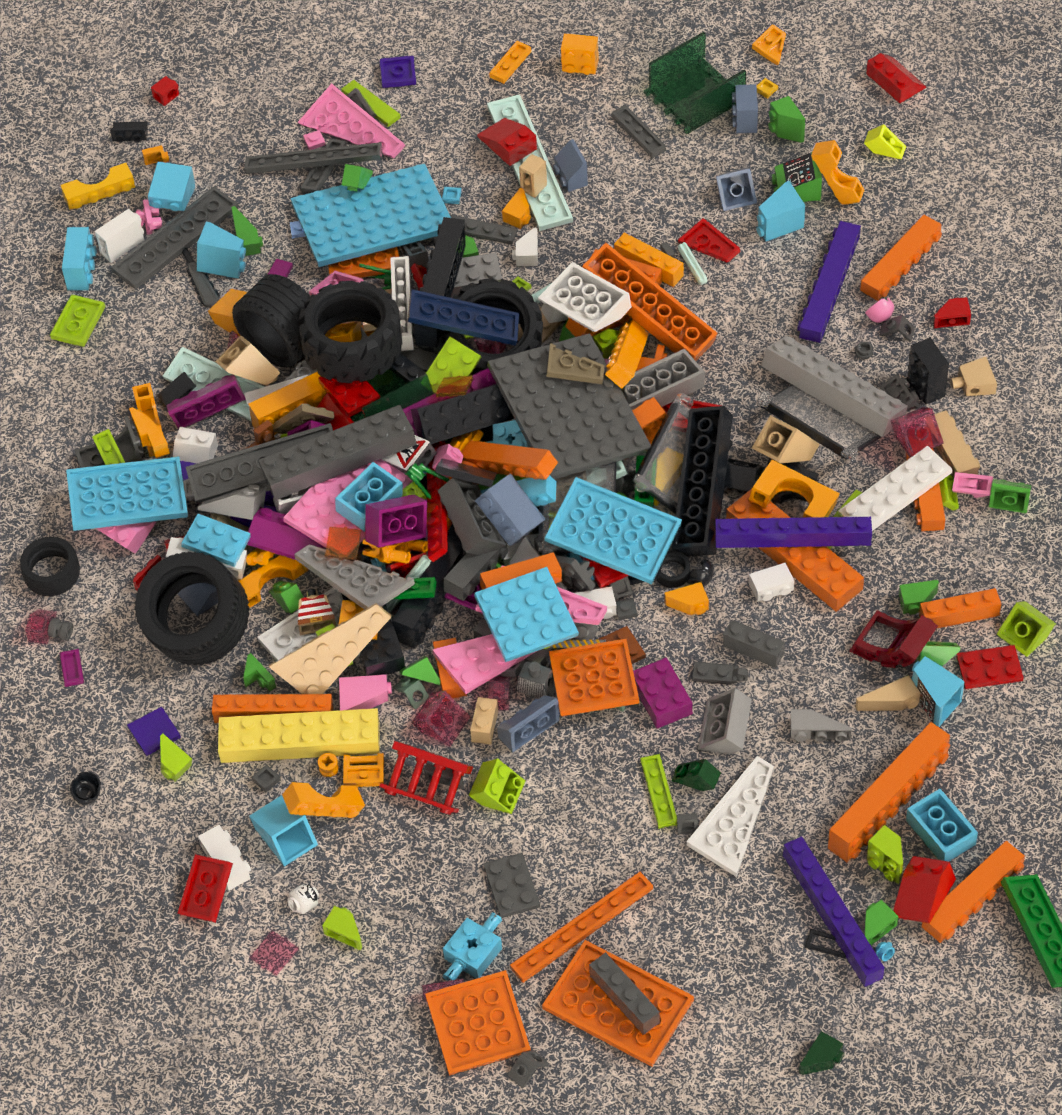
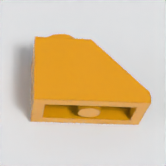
(517, 210)
(688, 599)

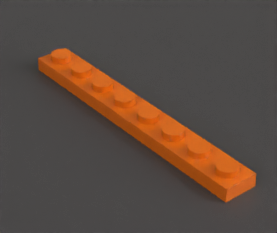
(581, 927)

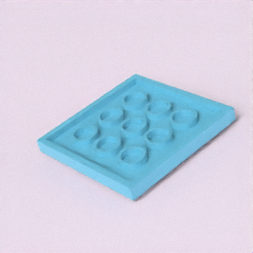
(526, 614)

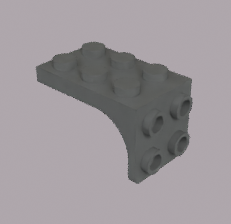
(127, 442)

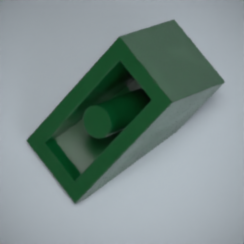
(822, 1055)

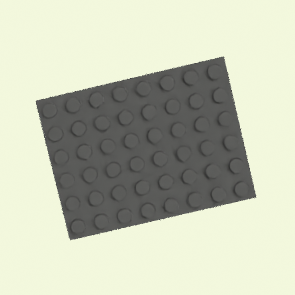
(572, 419)

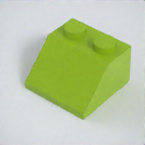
(1025, 628)

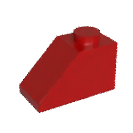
(953, 313)

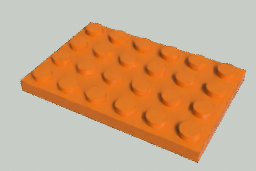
(586, 1006)

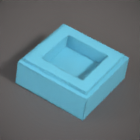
(451, 195)

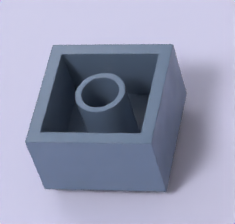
(745, 108)

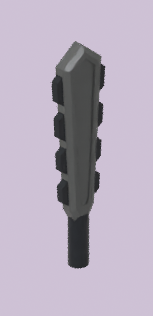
(203, 287)

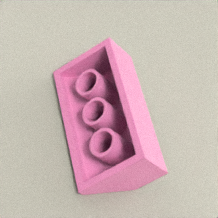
(130, 535)

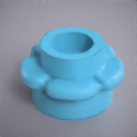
(885, 948)

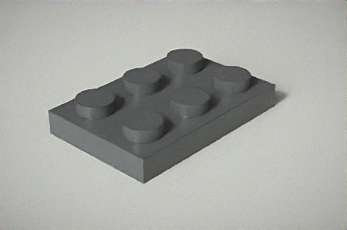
(511, 885)

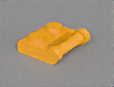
(363, 774)

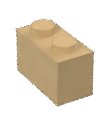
(533, 175)
(484, 720)

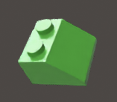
(786, 120)
(1009, 496)

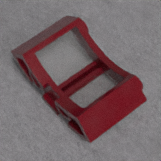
(893, 640)

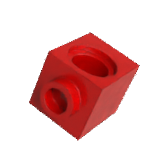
(165, 90)

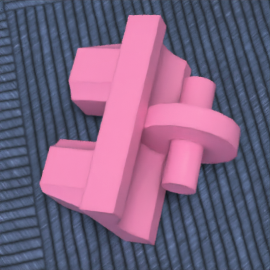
(146, 217)

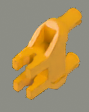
(396, 552)

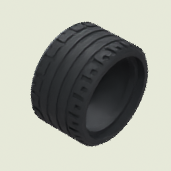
(270, 319)

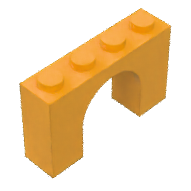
(781, 478)

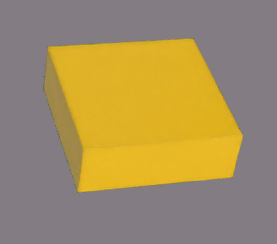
(766, 88)

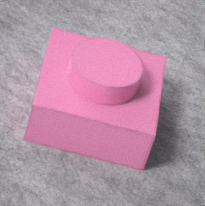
(314, 140)

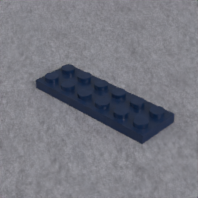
(463, 317)

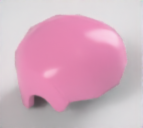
(880, 311)

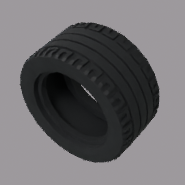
(167, 580)

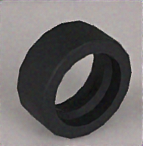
(679, 580)

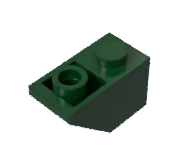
(697, 775)

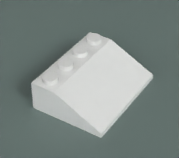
(586, 298)

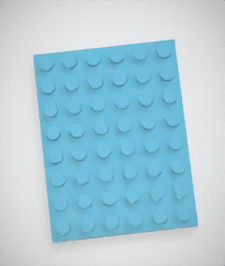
(385, 215)

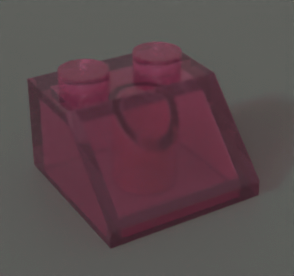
(917, 430)
(441, 718)

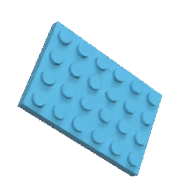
(126, 493)
(613, 530)

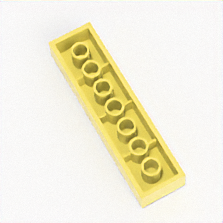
(298, 735)

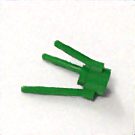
(387, 276)
(416, 473)

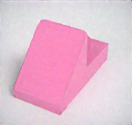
(972, 484)

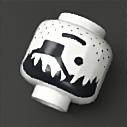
(303, 898)

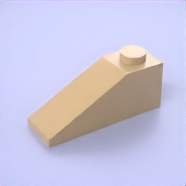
(891, 697)

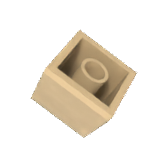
(247, 362)
(784, 442)

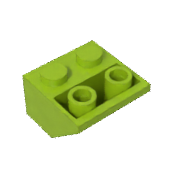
(497, 786)
(886, 854)

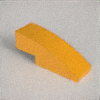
(149, 433)

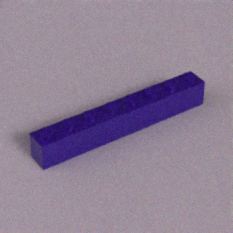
(829, 282)
(793, 532)
(833, 911)

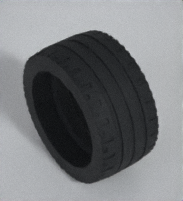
(56, 583)

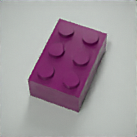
(396, 520)
(662, 693)

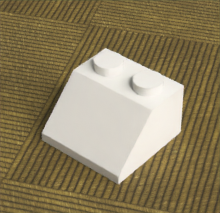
(195, 445)

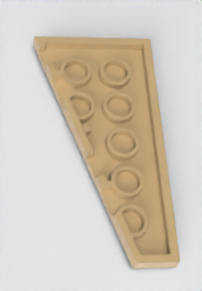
(328, 655)

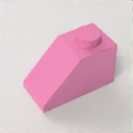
(449, 453)

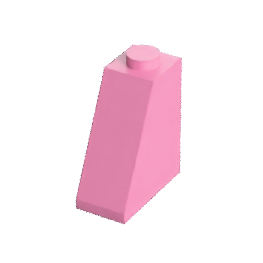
(363, 691)

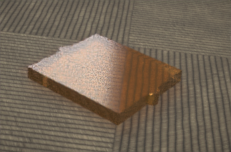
(454, 386)
(343, 543)

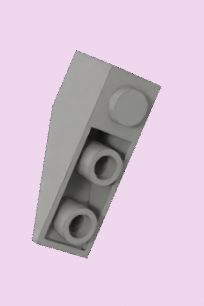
(812, 725)

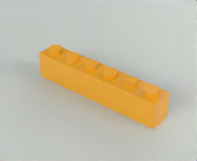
(626, 353)

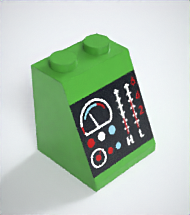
(803, 176)

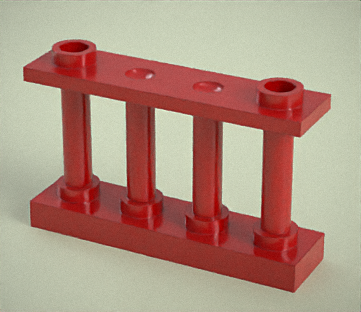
(440, 764)

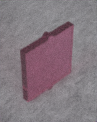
(274, 953)

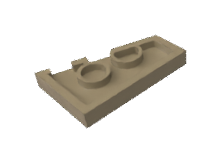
(570, 367)

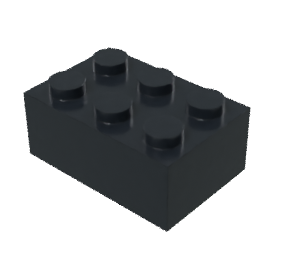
(927, 371)

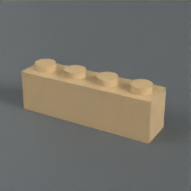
(955, 450)

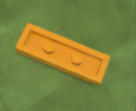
(510, 62)

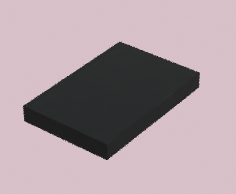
(466, 472)

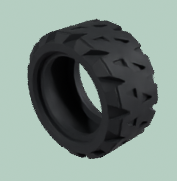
(508, 297)
(348, 303)

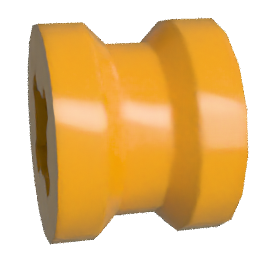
(332, 767)

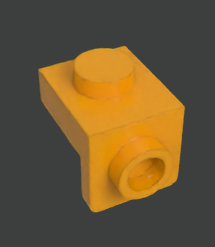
(155, 155)

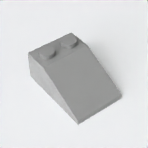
(239, 503)

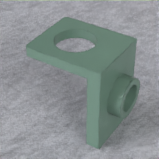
(408, 686)

